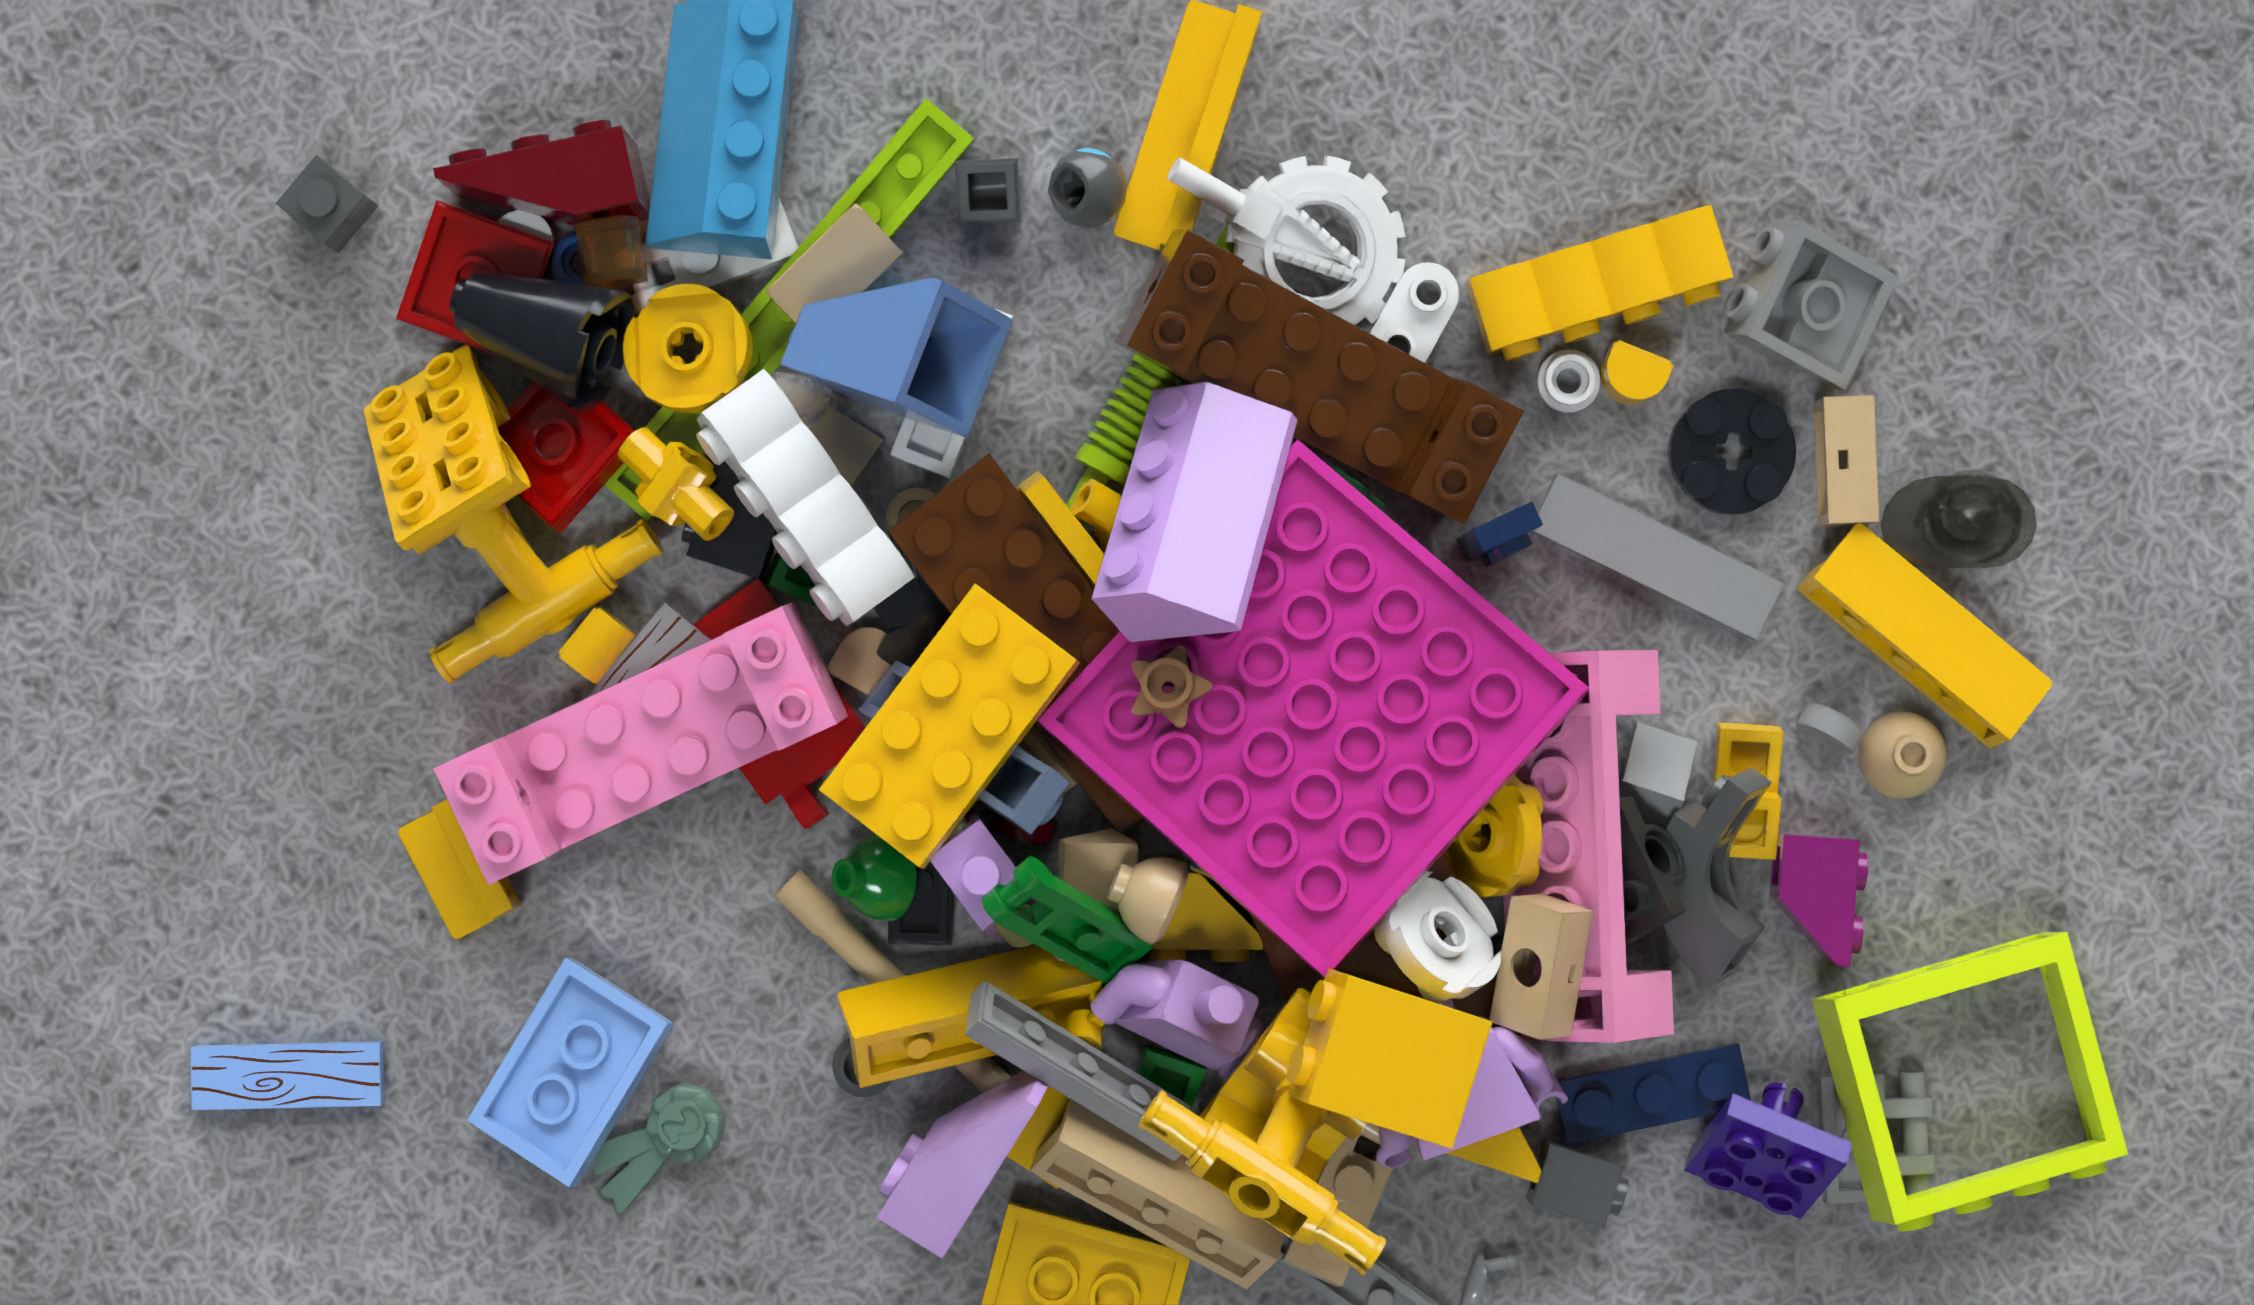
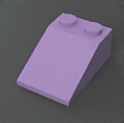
(946, 1173)

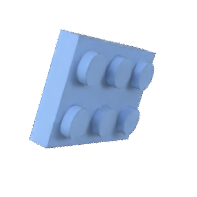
(571, 1072)

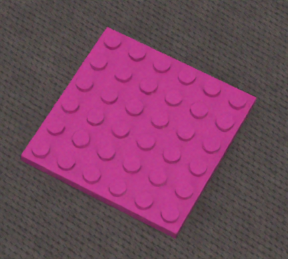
(1339, 726)

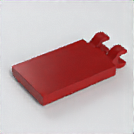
(802, 763)

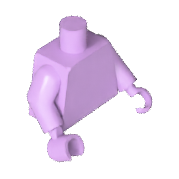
(1504, 1096)

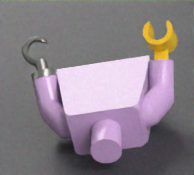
(1179, 1010)

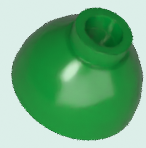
(876, 879)

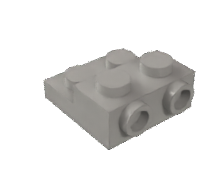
(1808, 302)

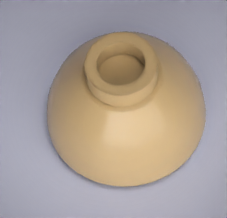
(1902, 755)
(1149, 895)

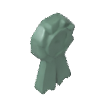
(681, 1126)

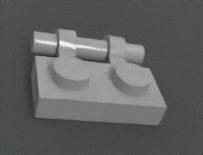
(1912, 1106)

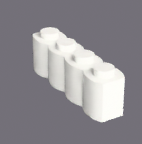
(804, 498)

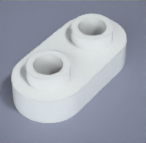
(1411, 319)

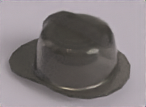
(1959, 521)

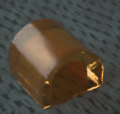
(611, 251)

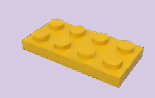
(949, 726)

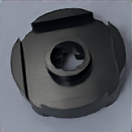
(1758, 477)

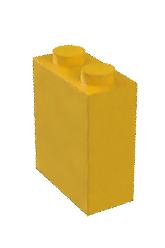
(1387, 1058)

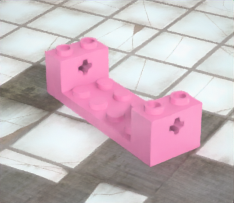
(641, 742)
(1583, 844)

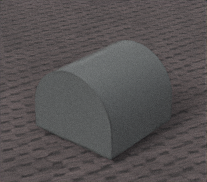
(988, 191)

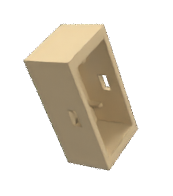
(1846, 461)
(1560, 939)

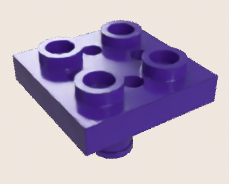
(1768, 1152)

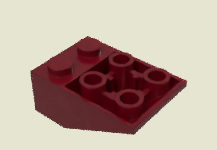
(560, 180)

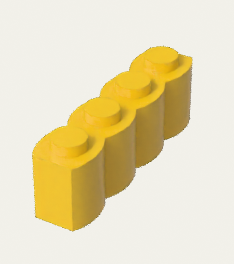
(1600, 281)

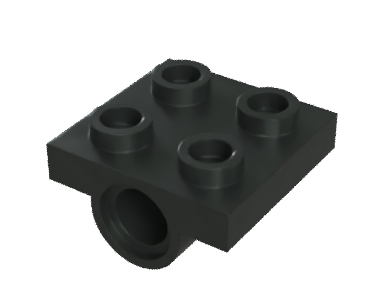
(1649, 870)

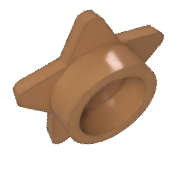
(1169, 669)

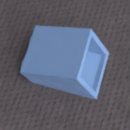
(903, 350)

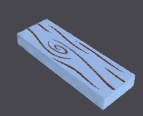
(287, 1075)

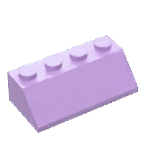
(1194, 513)

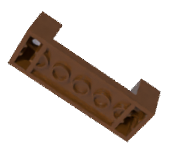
(1346, 387)

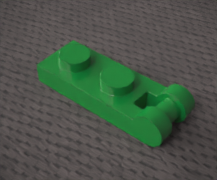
(1064, 921)

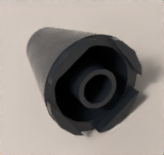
(547, 330)

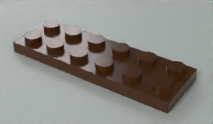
(991, 537)

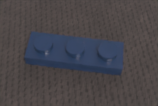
(1501, 535)
(1651, 1093)

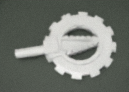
(1270, 226)

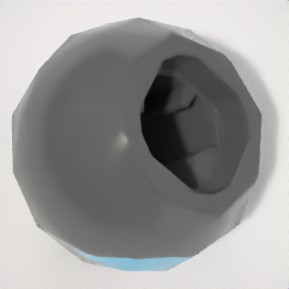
(1087, 187)

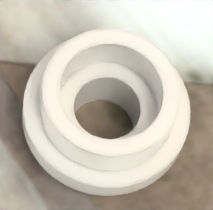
(1582, 366)

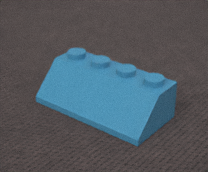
(723, 127)

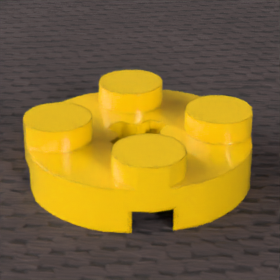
(662, 327)
(1514, 845)

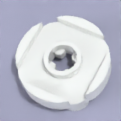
(1436, 966)

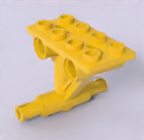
(451, 475)
(1270, 1146)

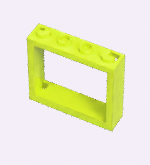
(1861, 1105)

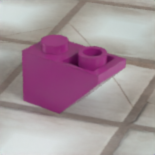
(1817, 888)

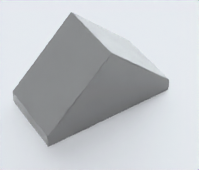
(1656, 773)

